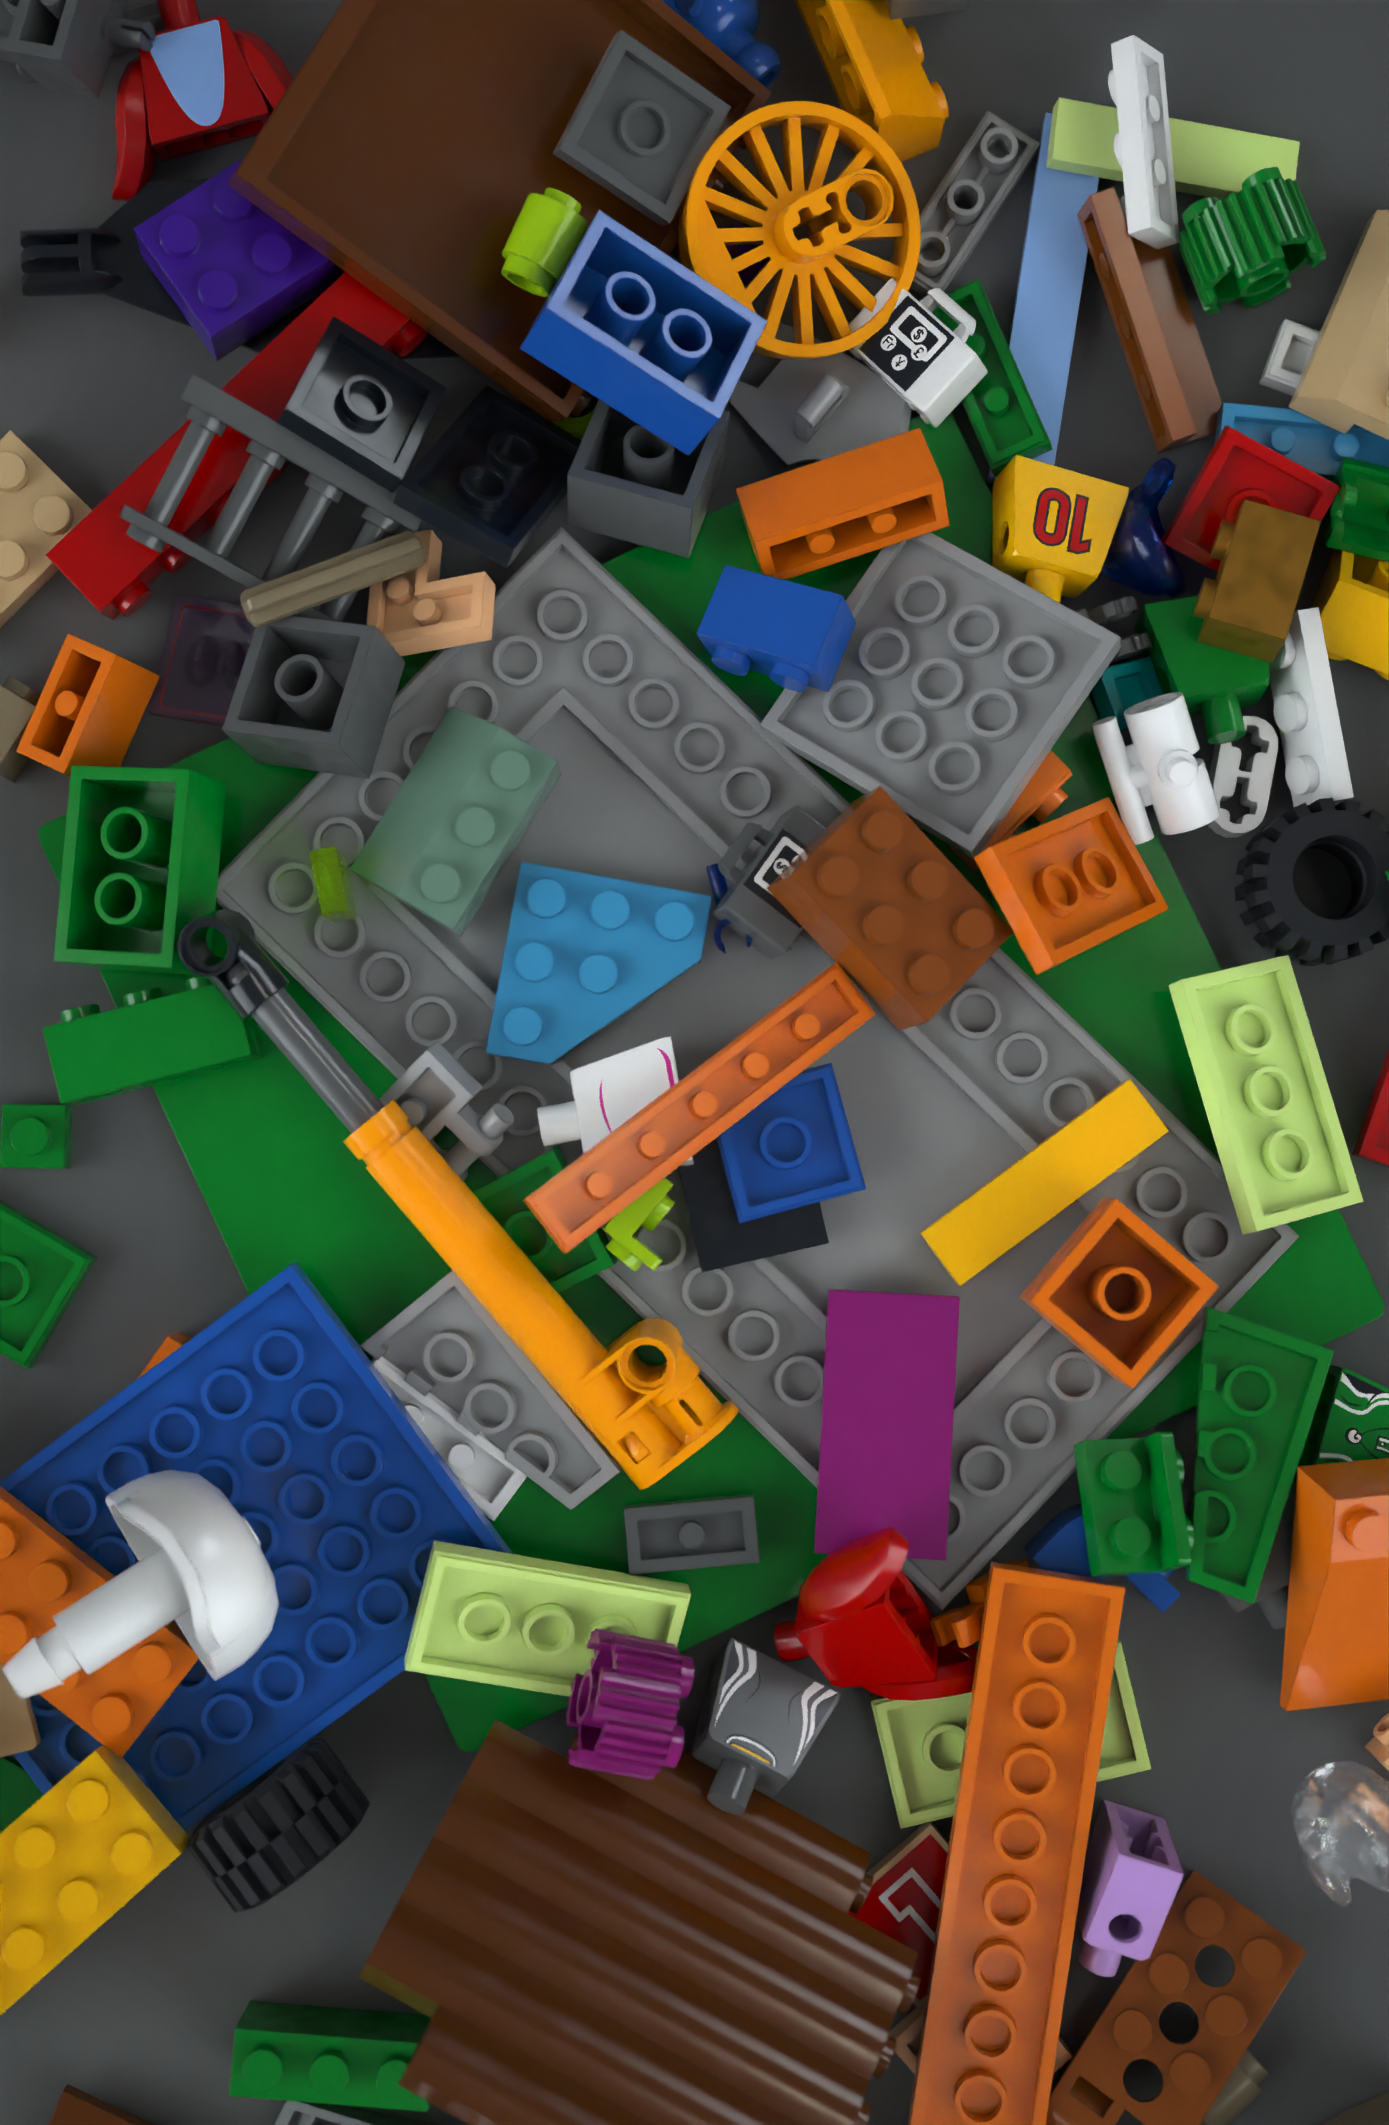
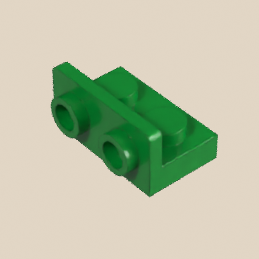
(1133, 1505)

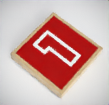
(908, 1897)

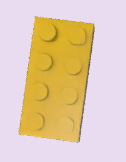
(76, 1865)

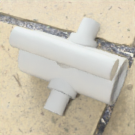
(1157, 768)

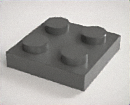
(641, 129)

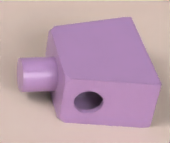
(1125, 1887)

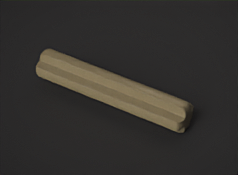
(332, 578)

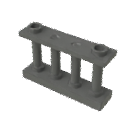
(269, 449)

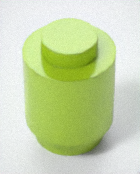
(543, 241)

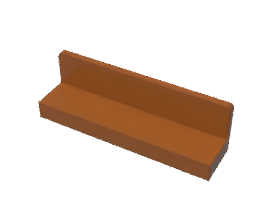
(1152, 326)

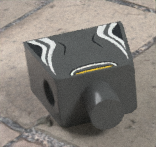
(756, 1724)

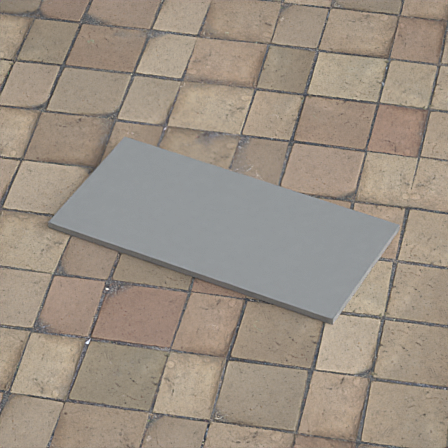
(652, 792)

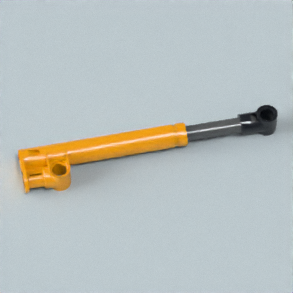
(636, 1411)

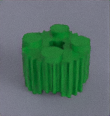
(1249, 242)

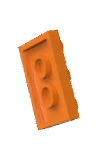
(1071, 884)

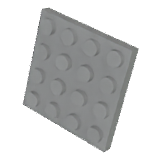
(946, 689)

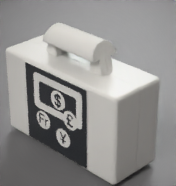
(920, 353)

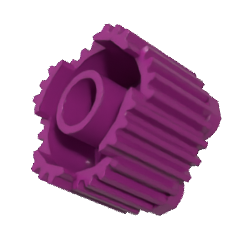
(629, 1705)

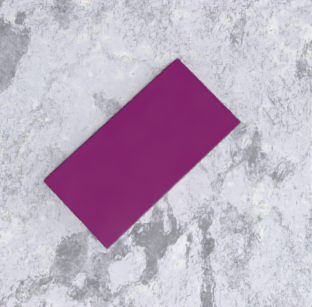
(887, 1419)

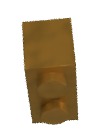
(1257, 580)

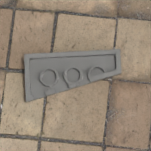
(473, 1366)

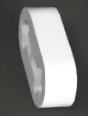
(1255, 779)

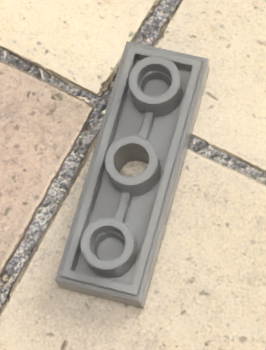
(982, 177)

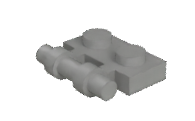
(437, 1095)

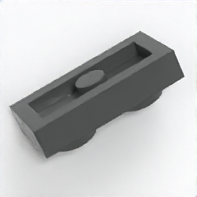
(691, 1533)

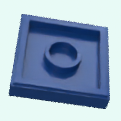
(791, 1149)

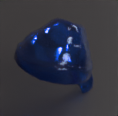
(1136, 551)

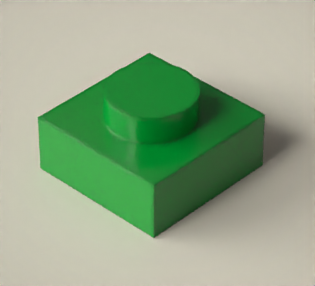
(35, 1136)

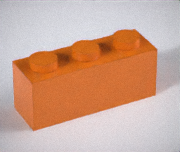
(844, 506)

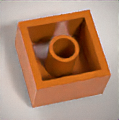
(1119, 1291)

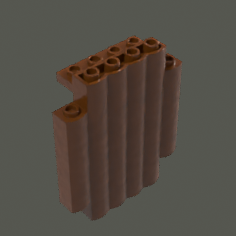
(637, 1953)

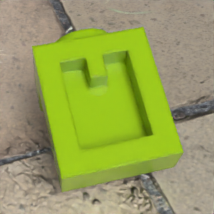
(645, 1211)

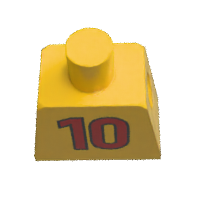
(1053, 526)

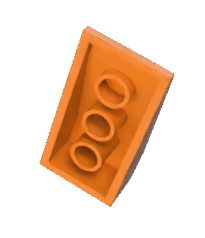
(1338, 1587)

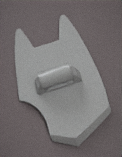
(820, 406)

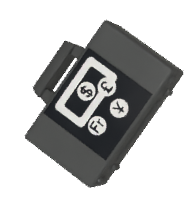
(748, 901)

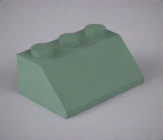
(457, 819)

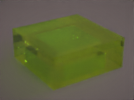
(333, 884)

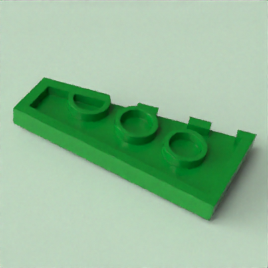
(1249, 1437)

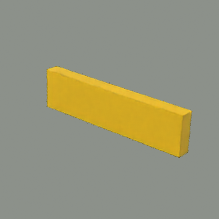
(1044, 1182)

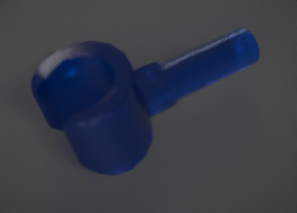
(719, 889)

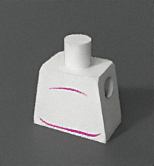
(610, 1094)

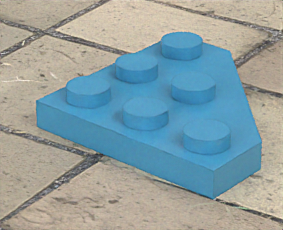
(585, 956)

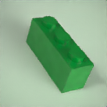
(147, 1042)
(325, 2055)

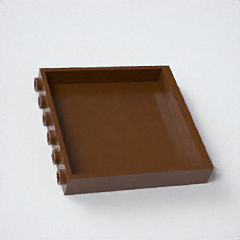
(430, 130)

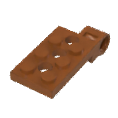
(1227, 2015)

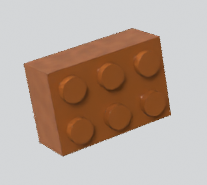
(890, 909)

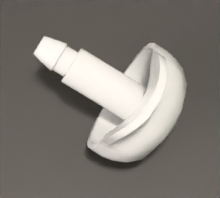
(192, 1568)

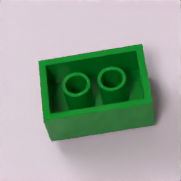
(137, 866)

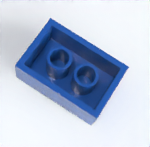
(644, 334)

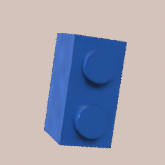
(776, 629)

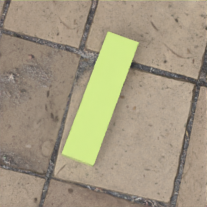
(1205, 157)

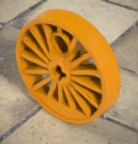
(790, 204)

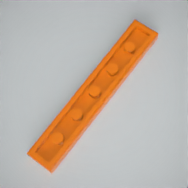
(698, 1108)

